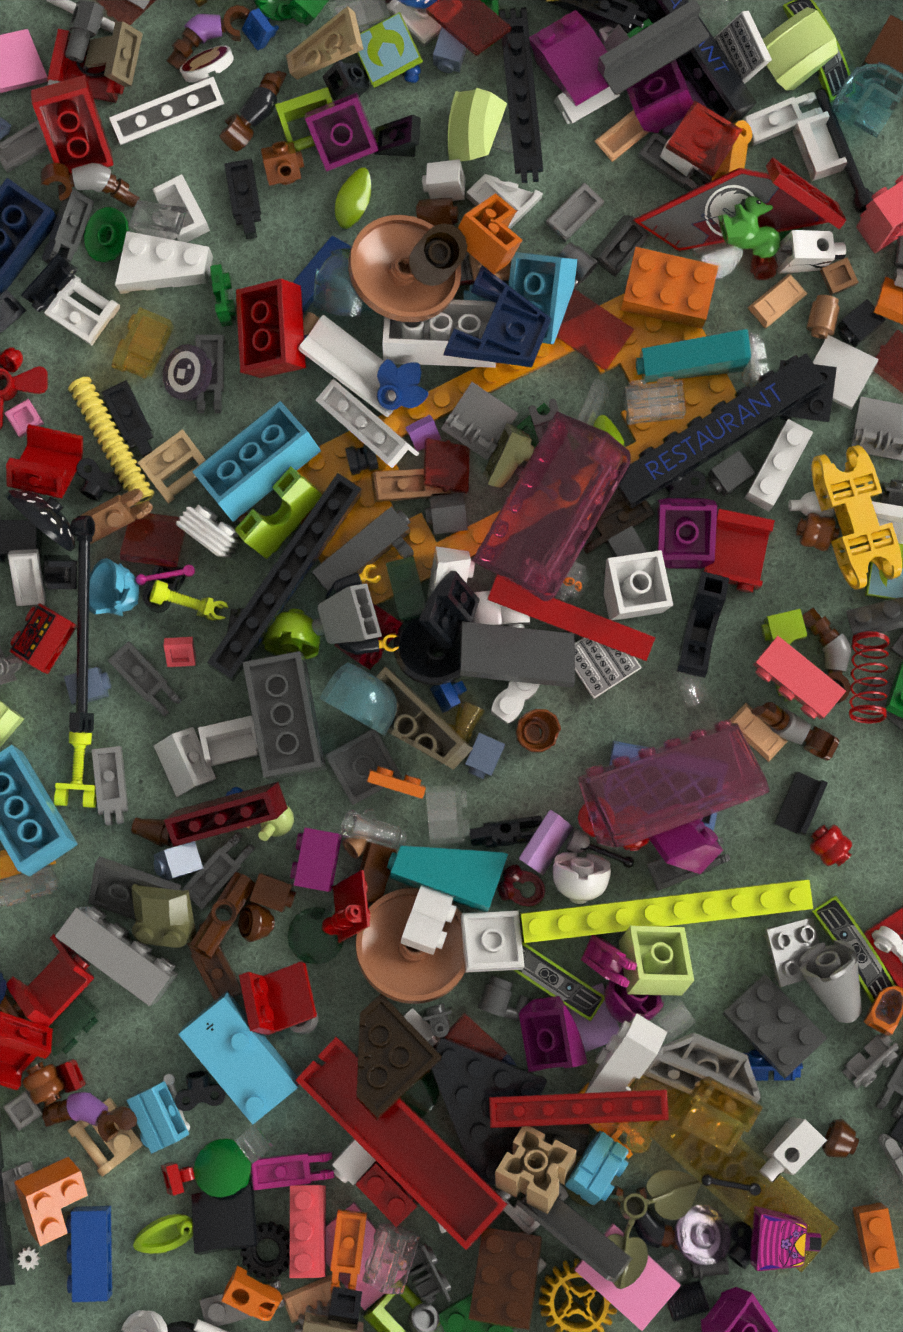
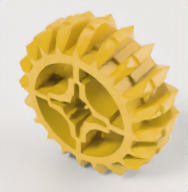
(568, 1309)

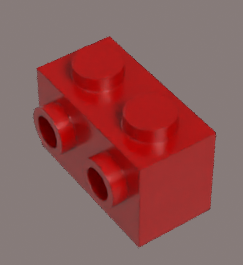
(386, 1194)

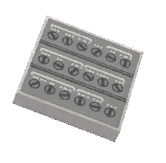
(743, 46)
(602, 666)

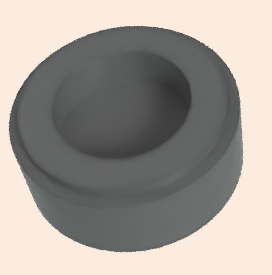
(423, 1318)

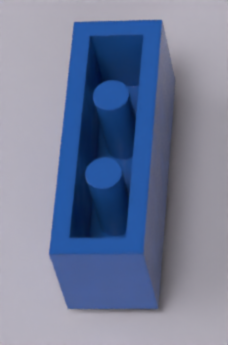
(90, 1253)

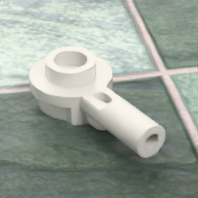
(888, 940)

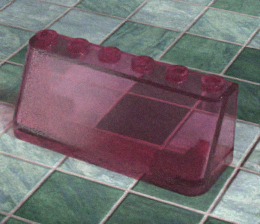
(554, 506)
(671, 784)

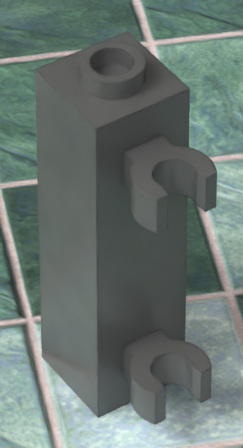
(366, 548)

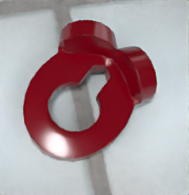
(508, 892)

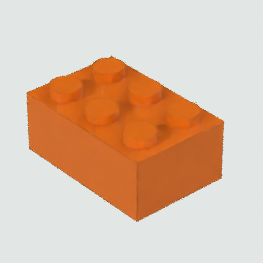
(669, 287)

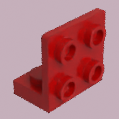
(277, 999)

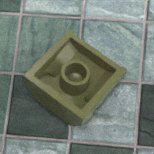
(511, 450)
(162, 916)

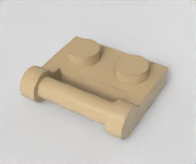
(169, 459)
(121, 1146)

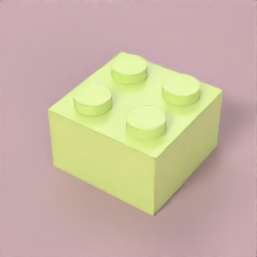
(660, 958)

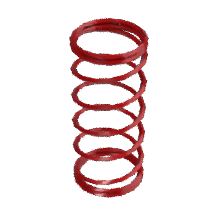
(881, 710)

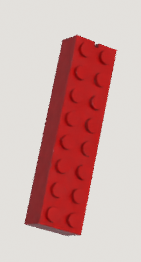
(405, 1148)

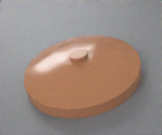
(383, 275)
(401, 970)

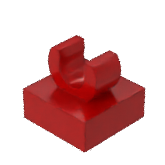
(175, 1177)

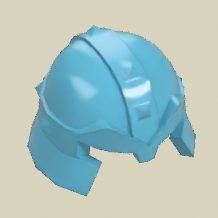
(112, 588)

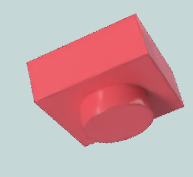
(179, 651)

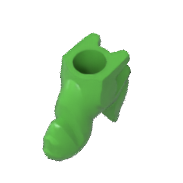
(744, 231)

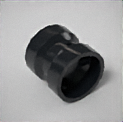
(361, 459)

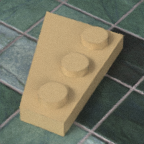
(327, 45)

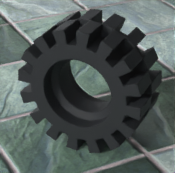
(280, 1263)

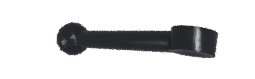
(753, 1188)

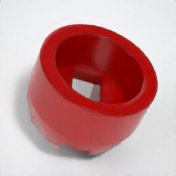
(11, 359)

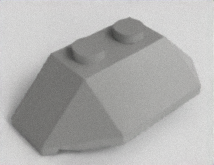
(694, 1057)

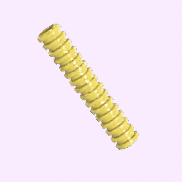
(109, 437)

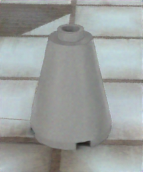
(834, 978)

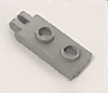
(110, 783)

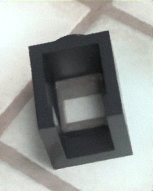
(60, 572)

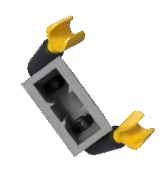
(350, 617)

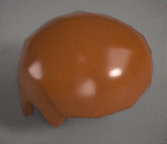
(529, 734)

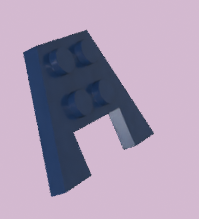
(512, 331)

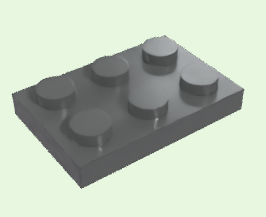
(113, 886)
(774, 1026)

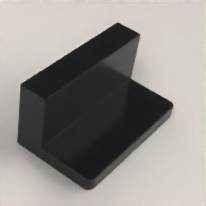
(800, 803)

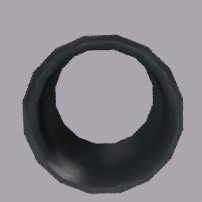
(688, 1301)

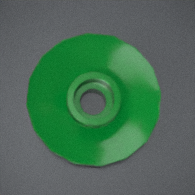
(105, 234)

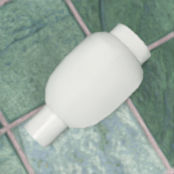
(809, 504)

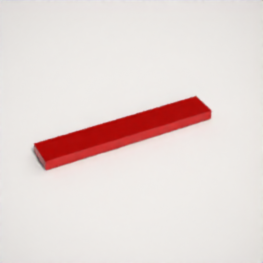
(579, 1108)

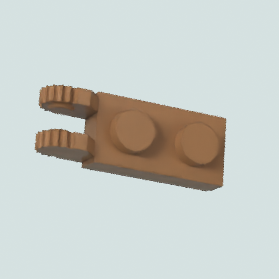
(402, 486)
(117, 513)

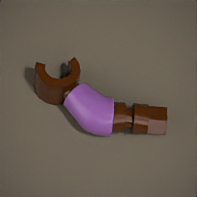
(203, 28)
(91, 1110)

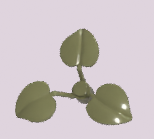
(672, 1198)

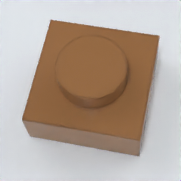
(839, 276)

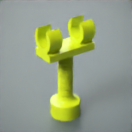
(205, 607)
(79, 741)

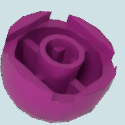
(626, 1006)

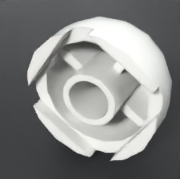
(581, 877)

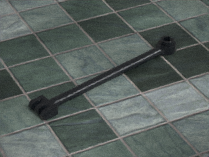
(81, 720)

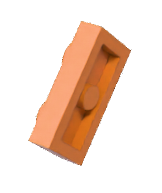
(409, 785)

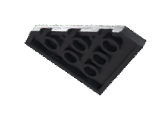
(466, 1083)

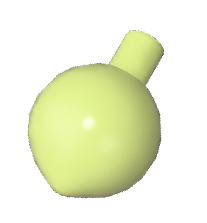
(278, 826)

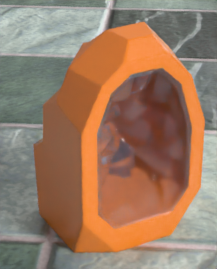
(886, 1010)

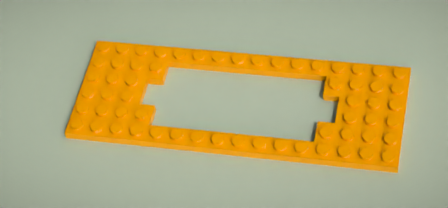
(699, 395)

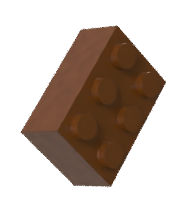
(505, 1279)

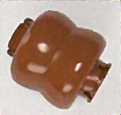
(817, 531)
(43, 1084)

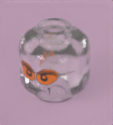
(574, 583)

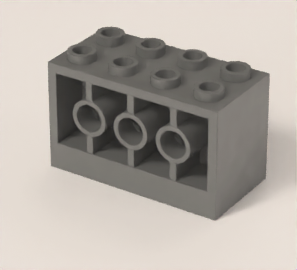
(284, 716)

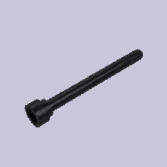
(862, 195)

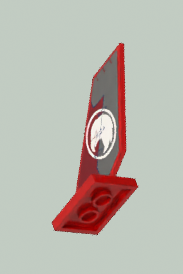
(693, 217)

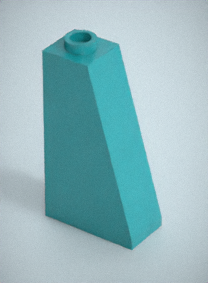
(696, 357)
(464, 874)

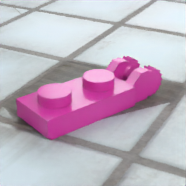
(607, 960)
(288, 1170)

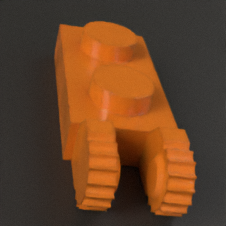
(348, 1246)

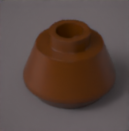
(255, 922)
(840, 1140)

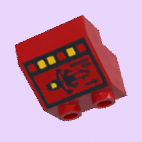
(42, 638)

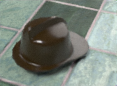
(438, 254)

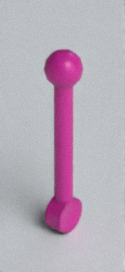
(188, 571)

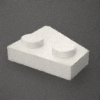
(517, 198)

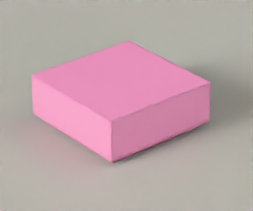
(22, 415)

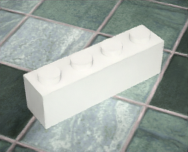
(166, 111)

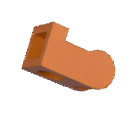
(251, 1295)

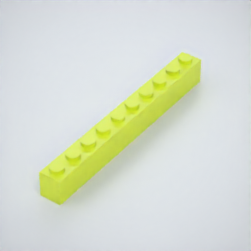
(666, 910)

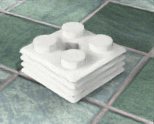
(204, 528)

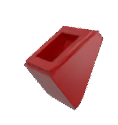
(71, 1076)

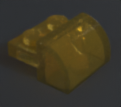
(719, 1114)

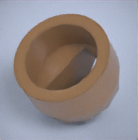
(355, 847)

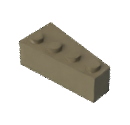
(422, 726)

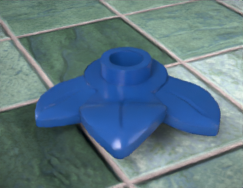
(403, 382)

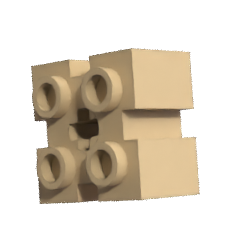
(519, 1171)

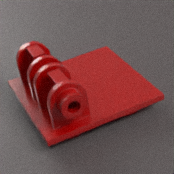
(350, 908)

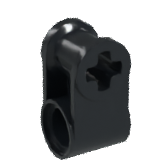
(174, 584)

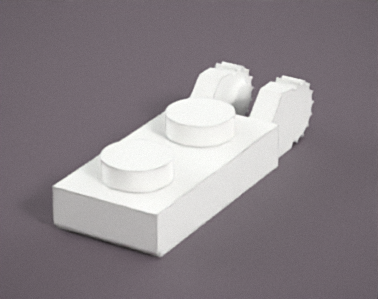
(779, 118)

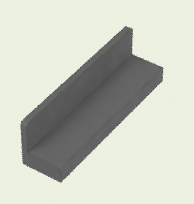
(653, 48)
(581, 1238)

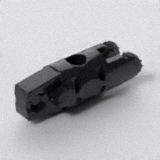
(492, 832)

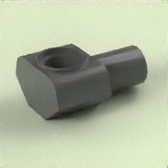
(83, 26)

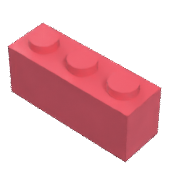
(798, 679)
(307, 1231)

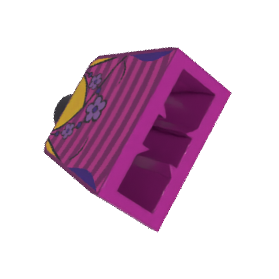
(780, 1240)

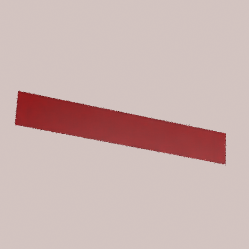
(573, 619)

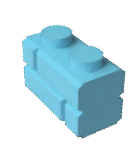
(157, 1117)
(597, 1169)

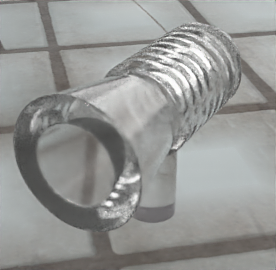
(369, 828)

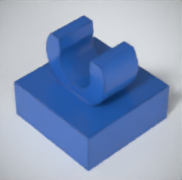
(259, 29)
(447, 695)

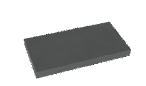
(517, 654)

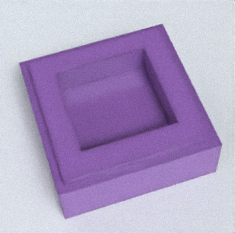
(421, 430)

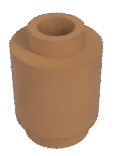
(823, 316)

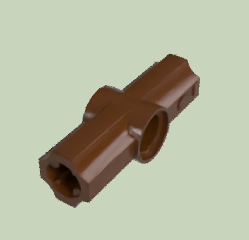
(213, 929)

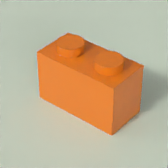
(876, 1237)

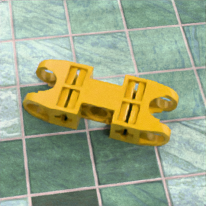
(856, 517)

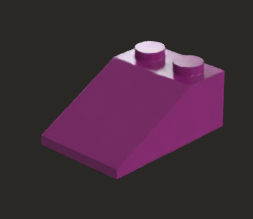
(570, 57)

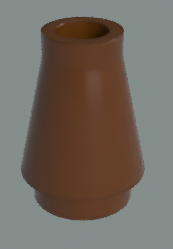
(152, 830)

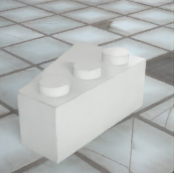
(160, 263)
(626, 1055)

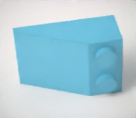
(546, 284)

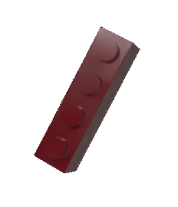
(226, 814)

